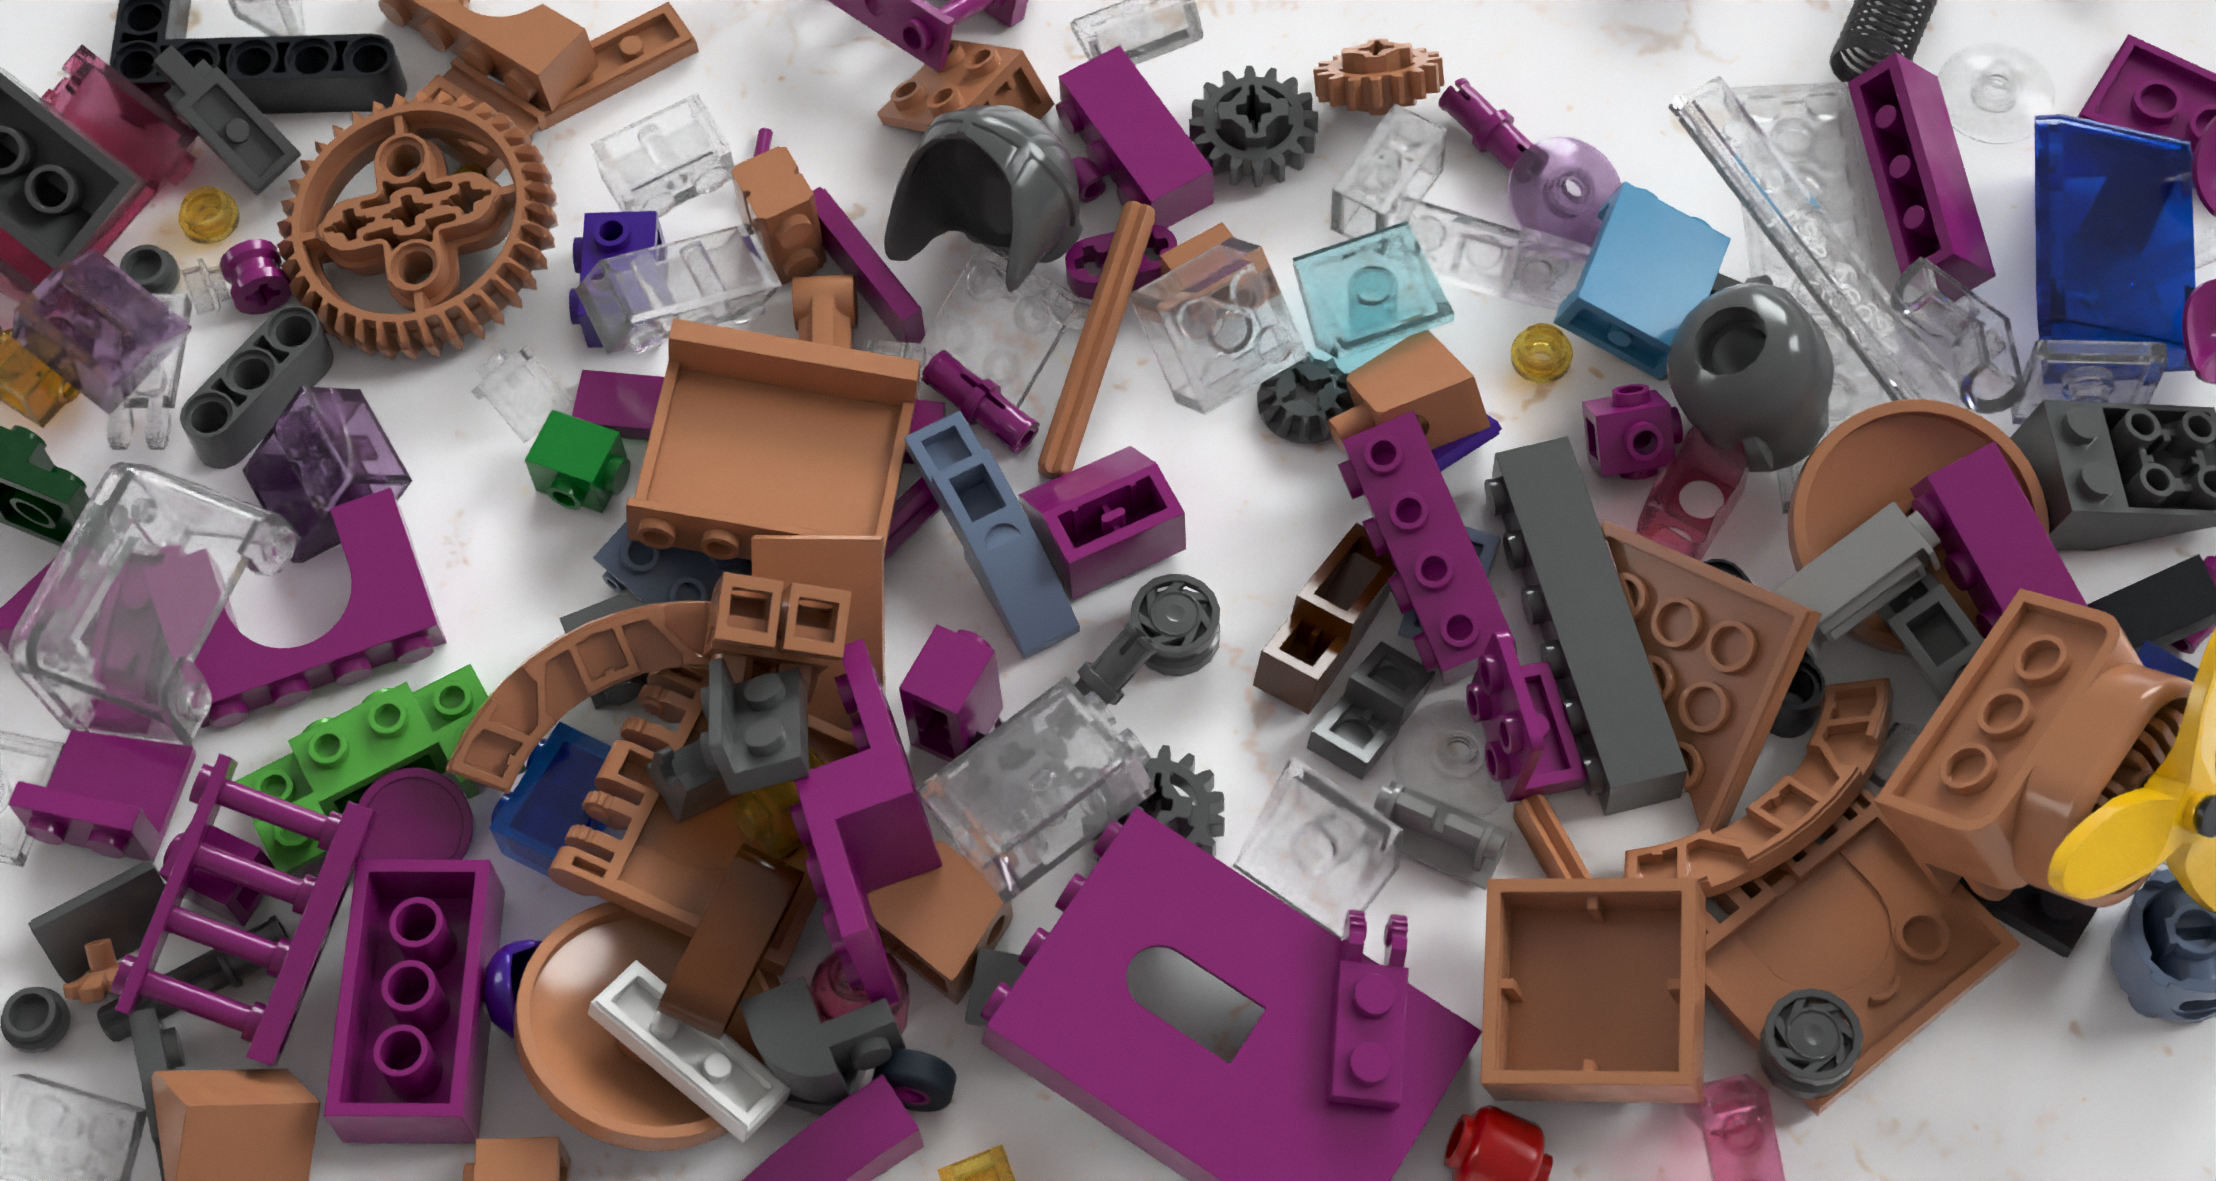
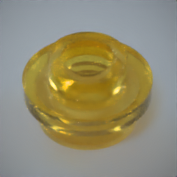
(204, 203)
(1541, 339)

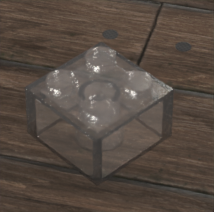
(1218, 325)

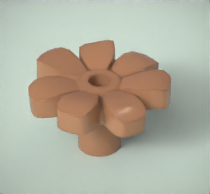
(98, 980)

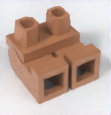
(776, 629)

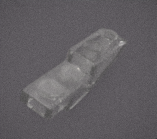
(1493, 257)

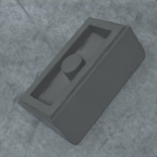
(112, 910)

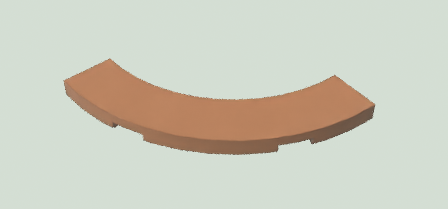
(569, 672)
(1793, 811)

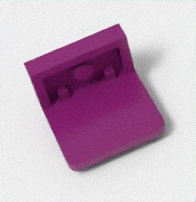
(1523, 723)
(107, 795)

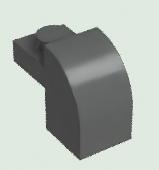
(815, 1053)

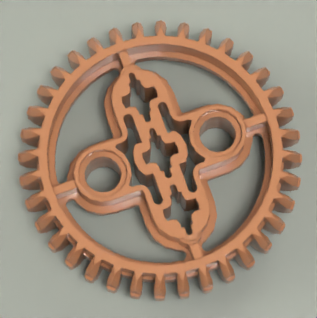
(418, 224)

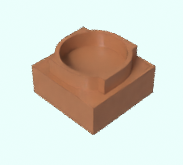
(1594, 990)

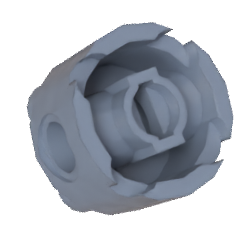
(2166, 953)

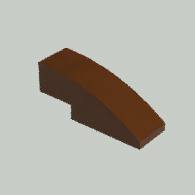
(1325, 623)

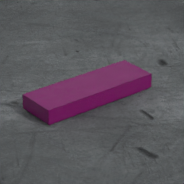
(873, 277)

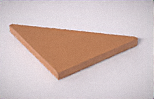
(1718, 659)

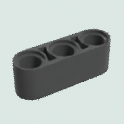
(264, 359)

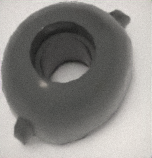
(1754, 371)

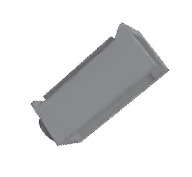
(1863, 573)

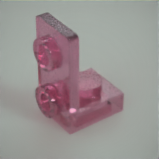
(1738, 1130)

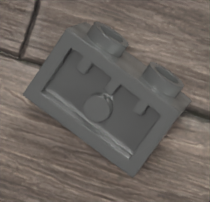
(755, 728)

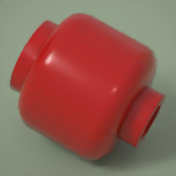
(1497, 1148)

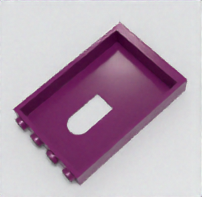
(1164, 1092)

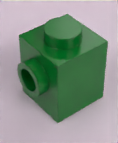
(578, 462)

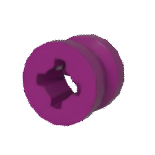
(255, 276)

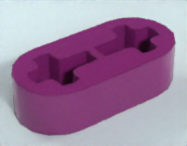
(1096, 250)

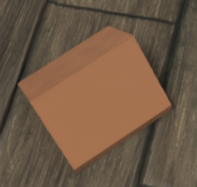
(234, 1125)

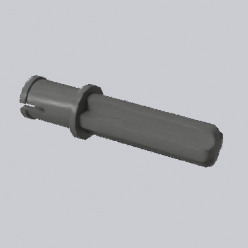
(209, 971)

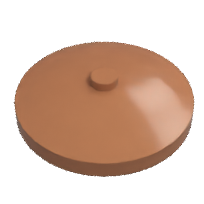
(1876, 462)
(581, 1065)

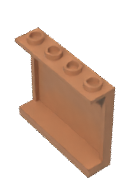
(770, 441)

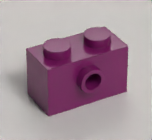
(951, 693)

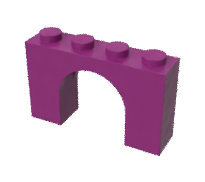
(384, 622)

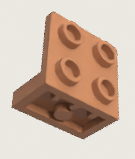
(971, 77)

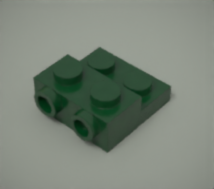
(35, 491)

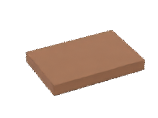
(839, 564)

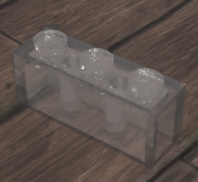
(691, 279)

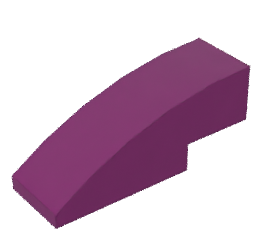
(848, 1142)

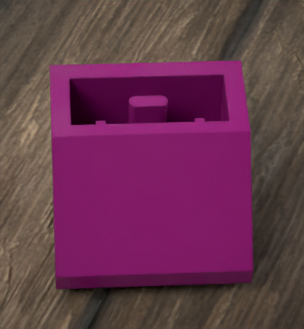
(1106, 520)

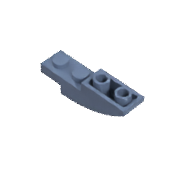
(993, 533)

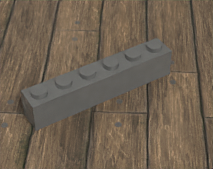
(1585, 626)

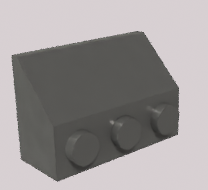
(55, 179)

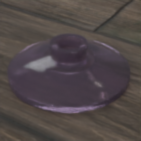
(1540, 192)

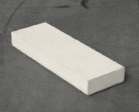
(707, 1070)

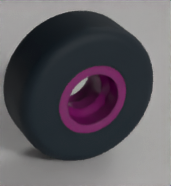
(919, 1079)

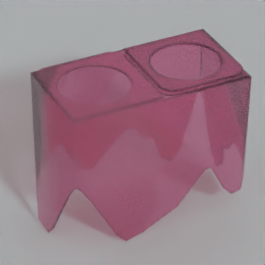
(1695, 462)

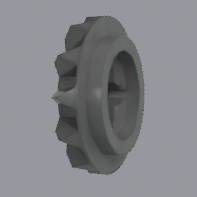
(1296, 419)

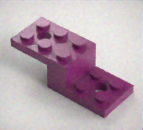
(863, 827)

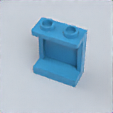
(1642, 278)

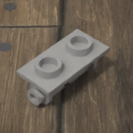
(1443, 834)

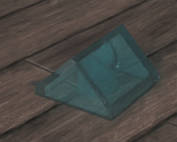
(1370, 291)

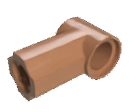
(825, 309)

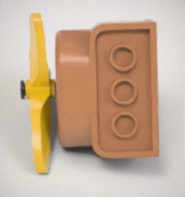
(2063, 765)

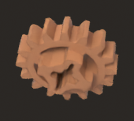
(1378, 76)

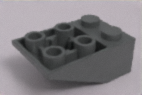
(2121, 470)

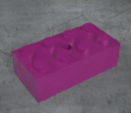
(413, 1002)

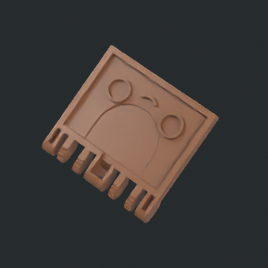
(667, 866)
(1856, 925)

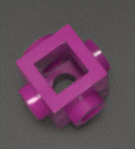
(1631, 432)

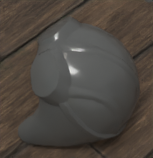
(996, 181)

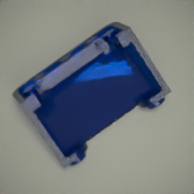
(2113, 234)

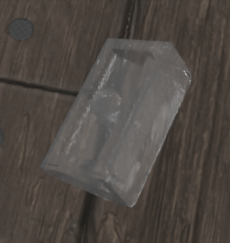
(1140, 28)

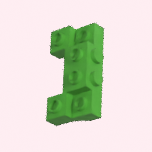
(347, 753)

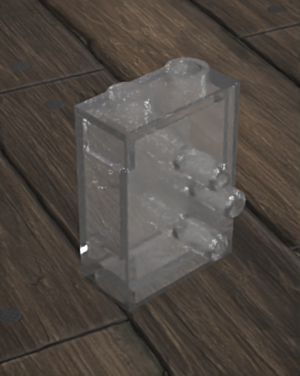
(1038, 787)

